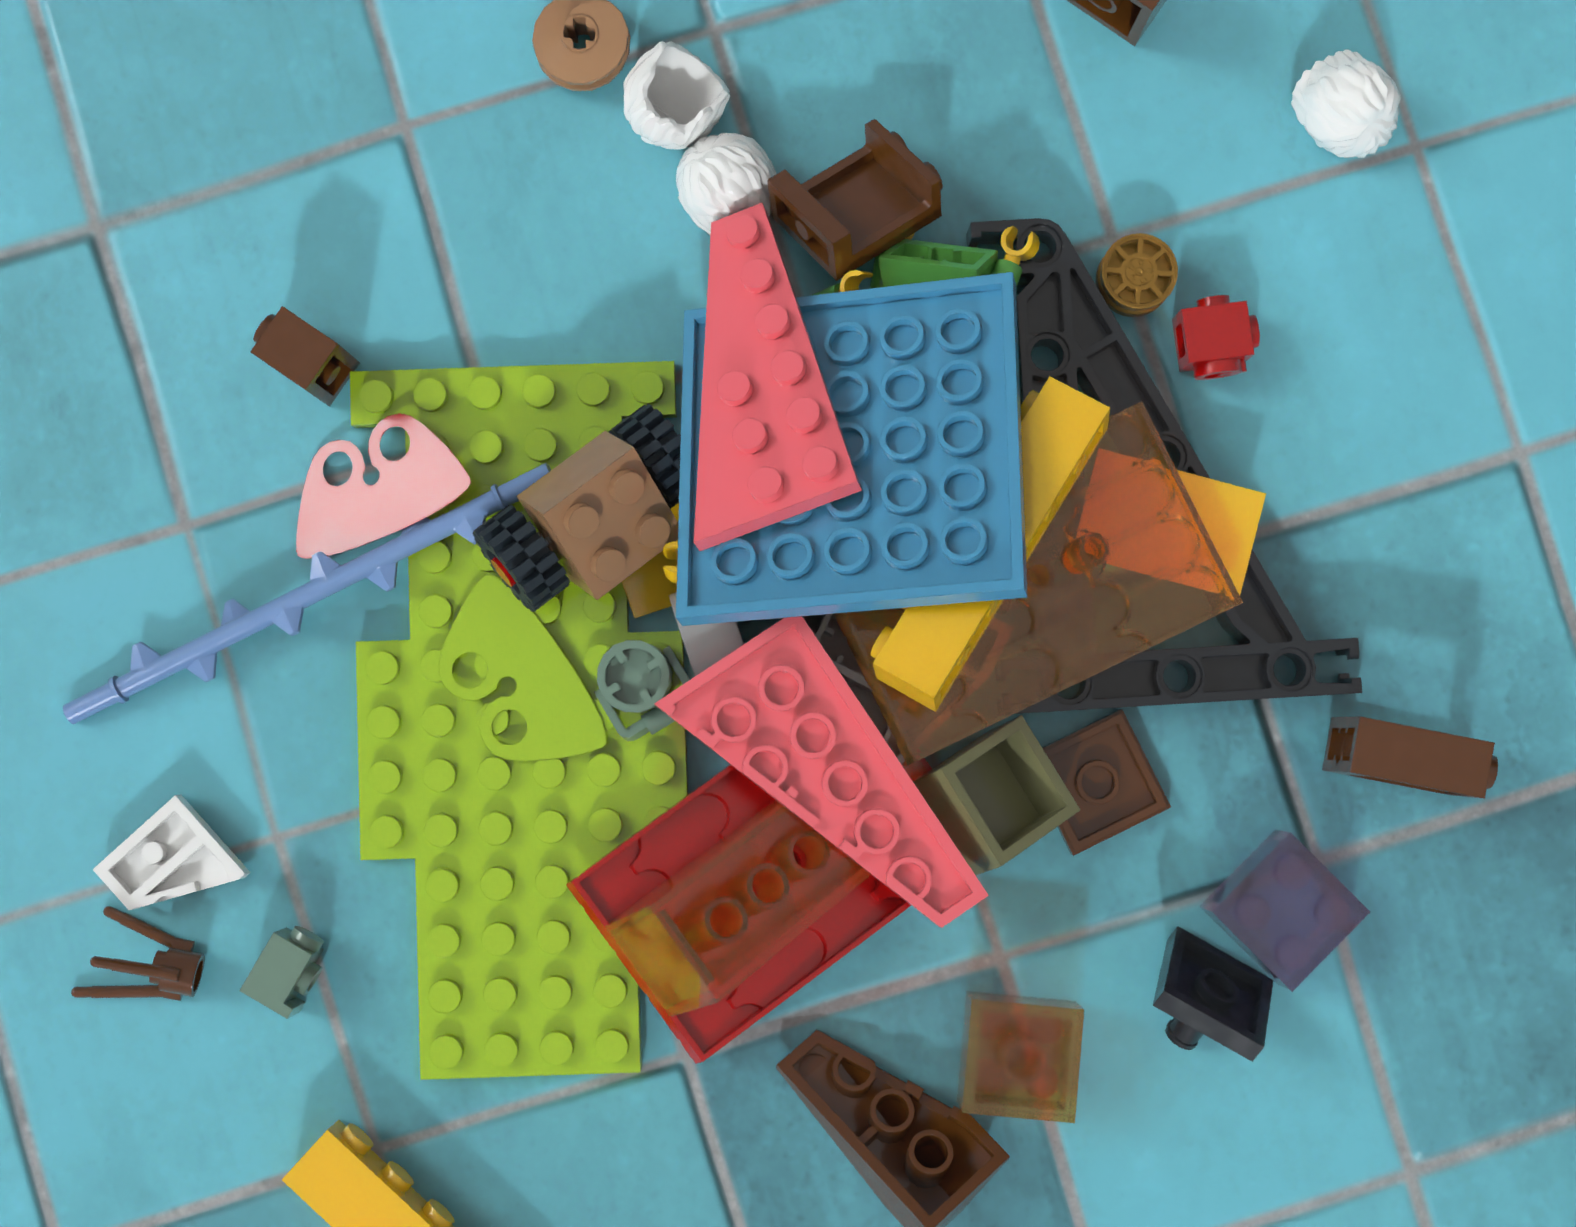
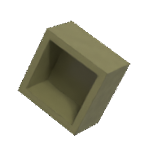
(997, 795)

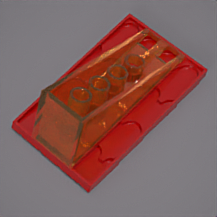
(730, 907)

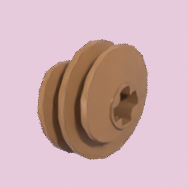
(585, 67)

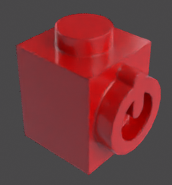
(1215, 337)

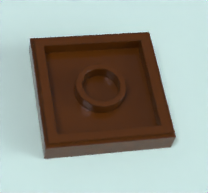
(1106, 779)

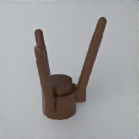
(175, 971)

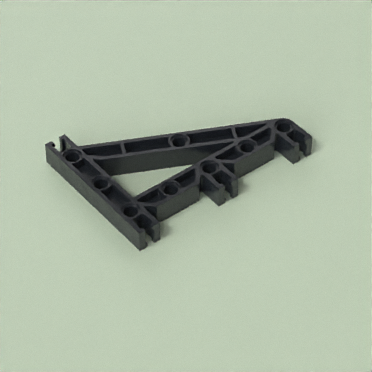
(1070, 316)

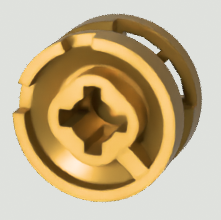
(1137, 274)

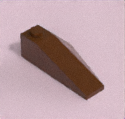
(904, 1143)

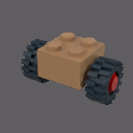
(594, 514)

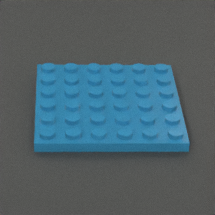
(936, 441)

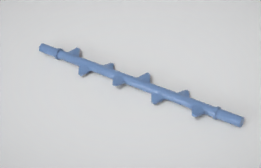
(287, 610)

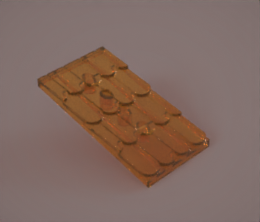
(1103, 584)

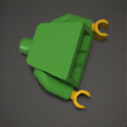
(930, 261)

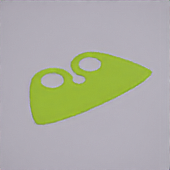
(548, 690)

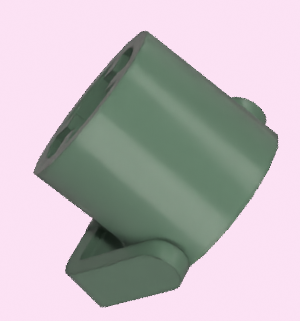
(632, 680)

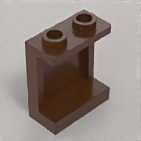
(858, 202)

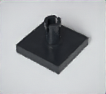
(1212, 996)

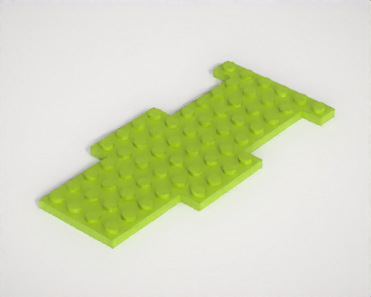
(504, 949)

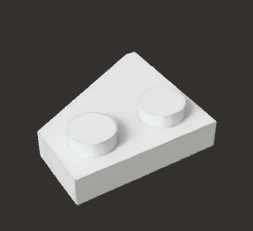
(169, 858)

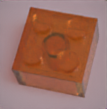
(1020, 1057)

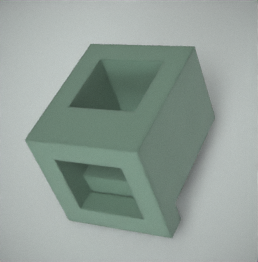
(284, 970)

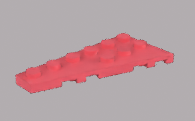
(765, 409)
(807, 741)

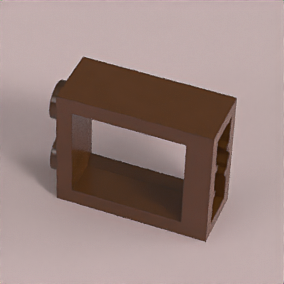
(1410, 756)

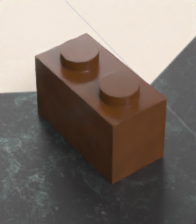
(303, 355)

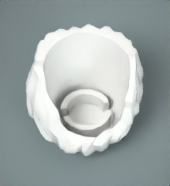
(673, 97)
(1347, 104)
(723, 177)

